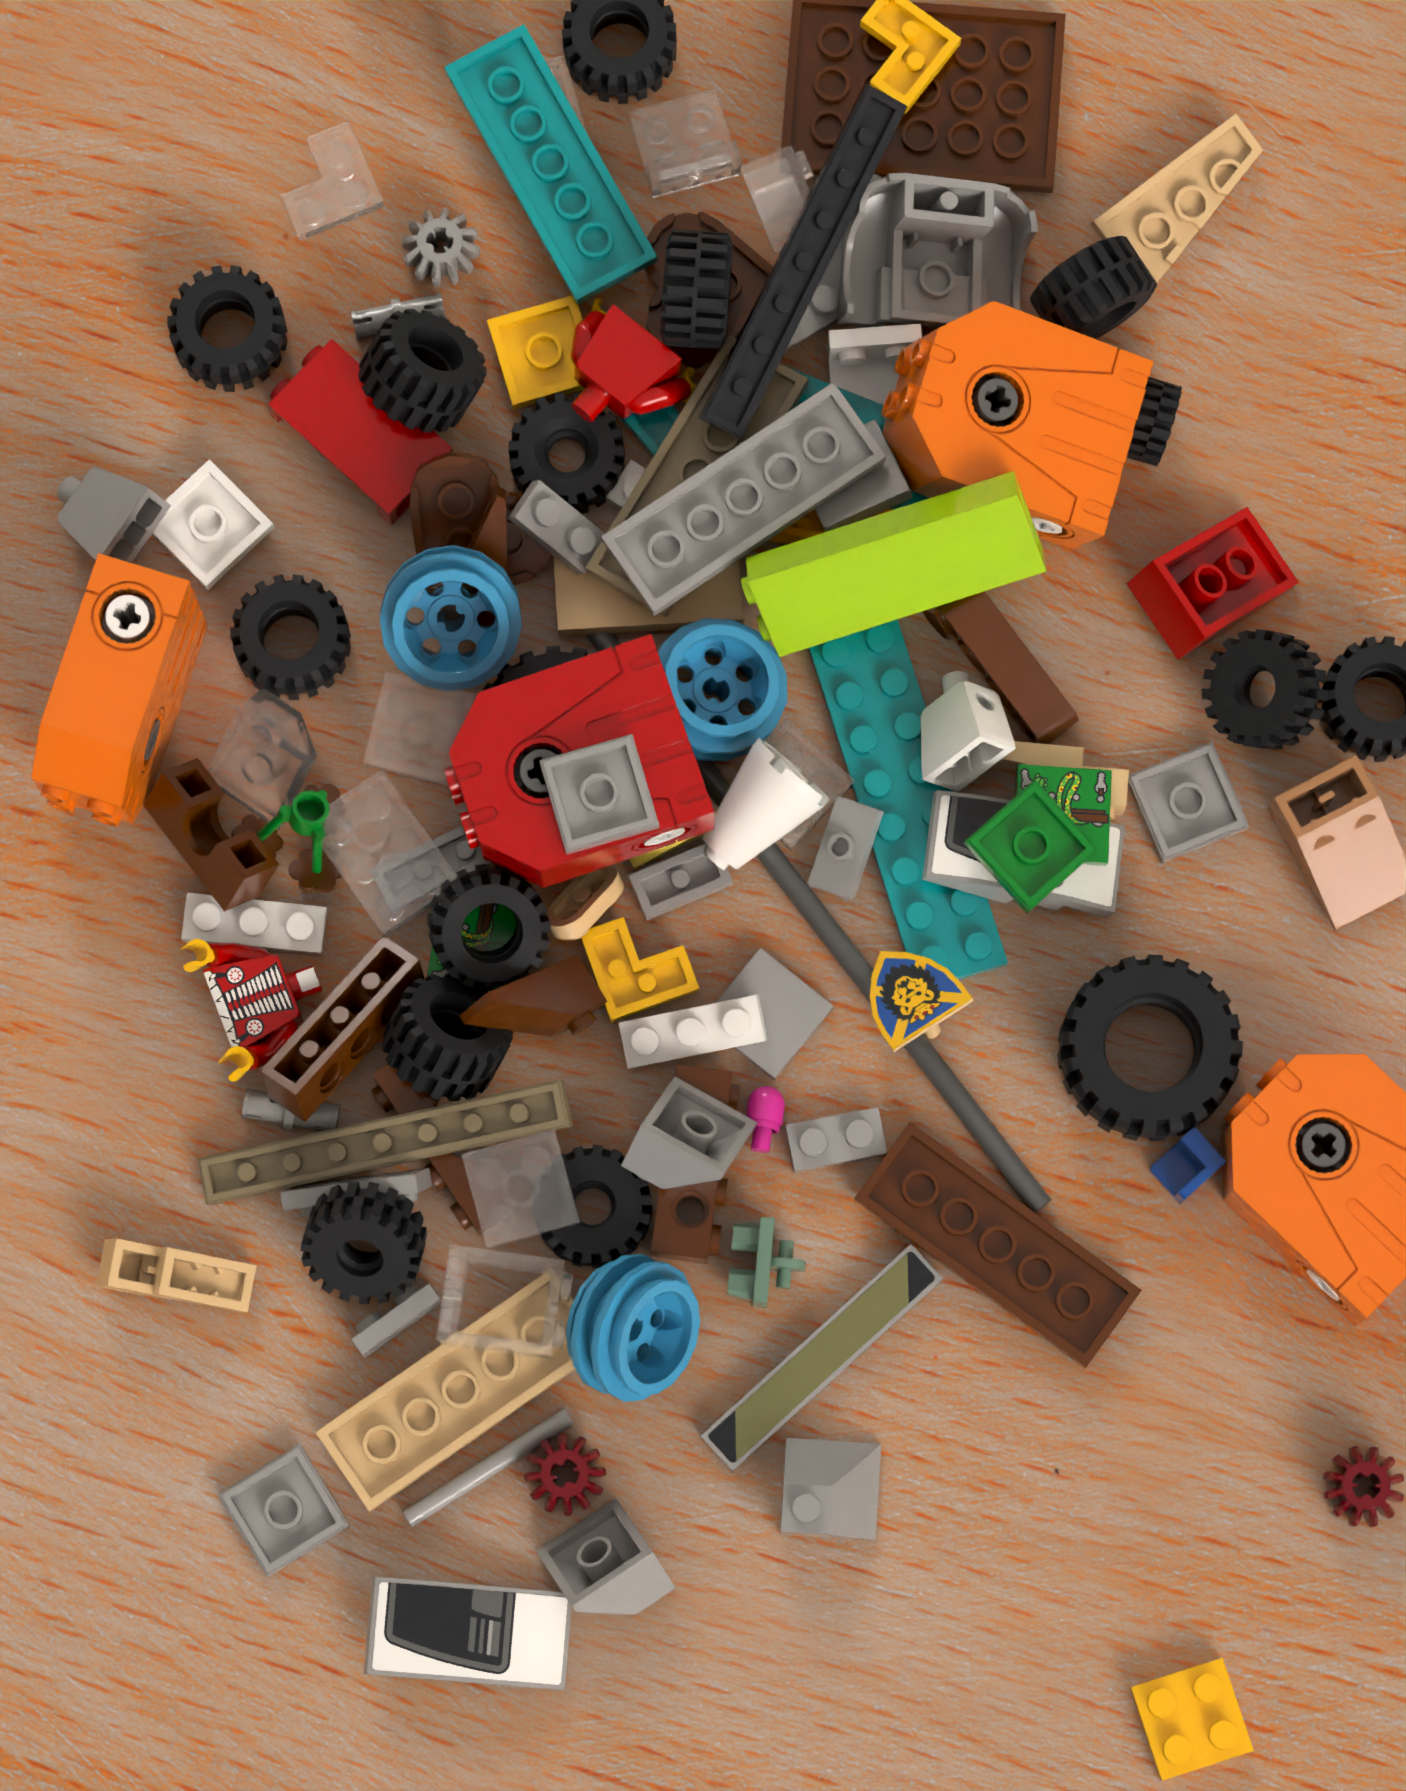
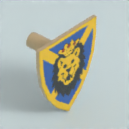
(913, 997)

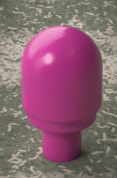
(767, 1109)

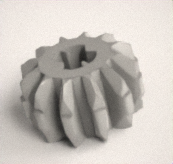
(425, 238)

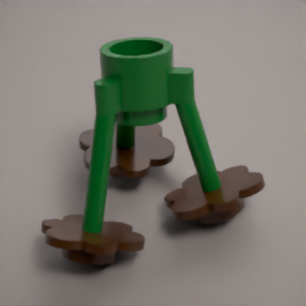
(306, 818)

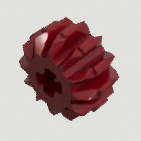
(570, 1490)
(1364, 1503)

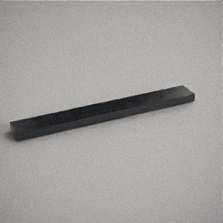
(802, 261)

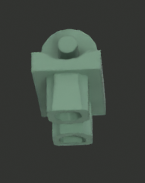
(755, 1283)

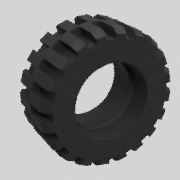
(1183, 994)

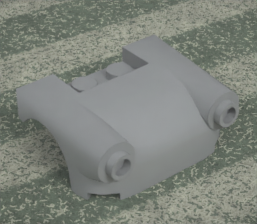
(931, 250)

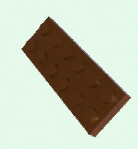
(997, 1245)

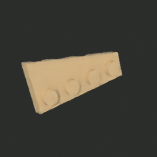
(1181, 197)

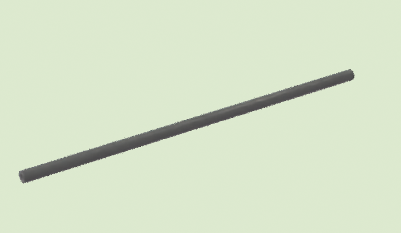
(860, 972)

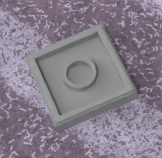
(870, 494)
(599, 794)
(1187, 802)
(788, 1009)
(283, 1510)

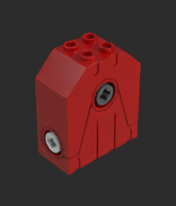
(558, 713)

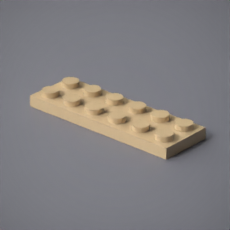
(445, 1400)

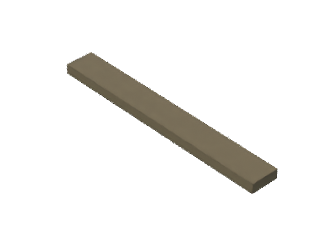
(385, 1142)

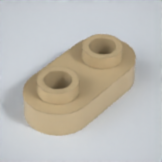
(584, 902)

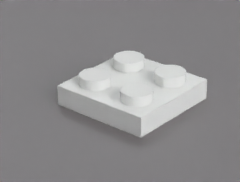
(211, 525)

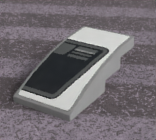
(953, 865)
(467, 1633)

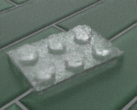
(384, 853)

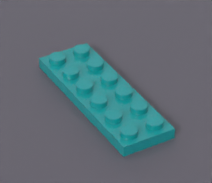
(550, 164)

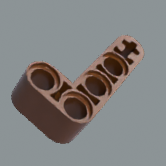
(1005, 665)

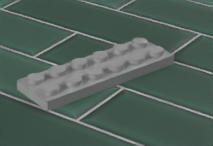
(743, 498)

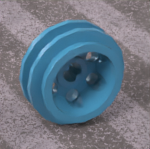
(737, 648)
(449, 667)
(633, 1327)

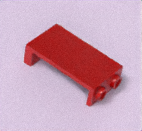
(344, 426)

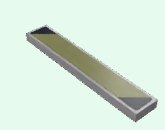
(821, 1357)

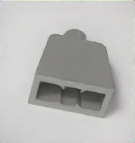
(109, 513)

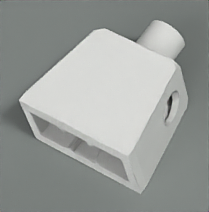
(963, 733)

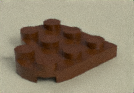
(747, 280)
(449, 503)

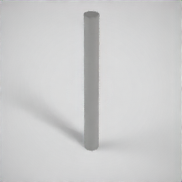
(487, 1468)

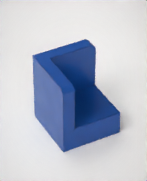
(1187, 1165)

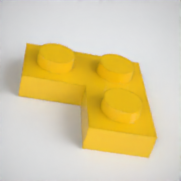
(918, 47)
(633, 983)

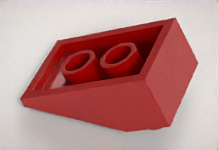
(1211, 582)

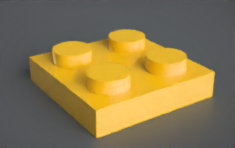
(536, 350)
(1191, 1719)

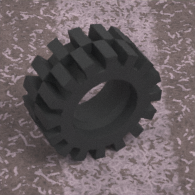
(1154, 421)

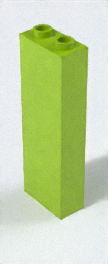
(894, 564)

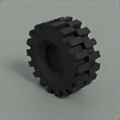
(559, 421)
(1294, 695)
(628, 1216)
(370, 1218)

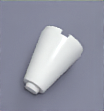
(760, 807)

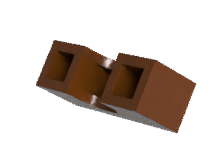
(187, 812)

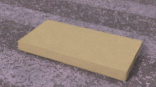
(592, 606)

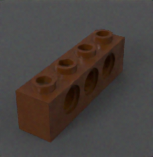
(340, 1030)
(671, 1236)

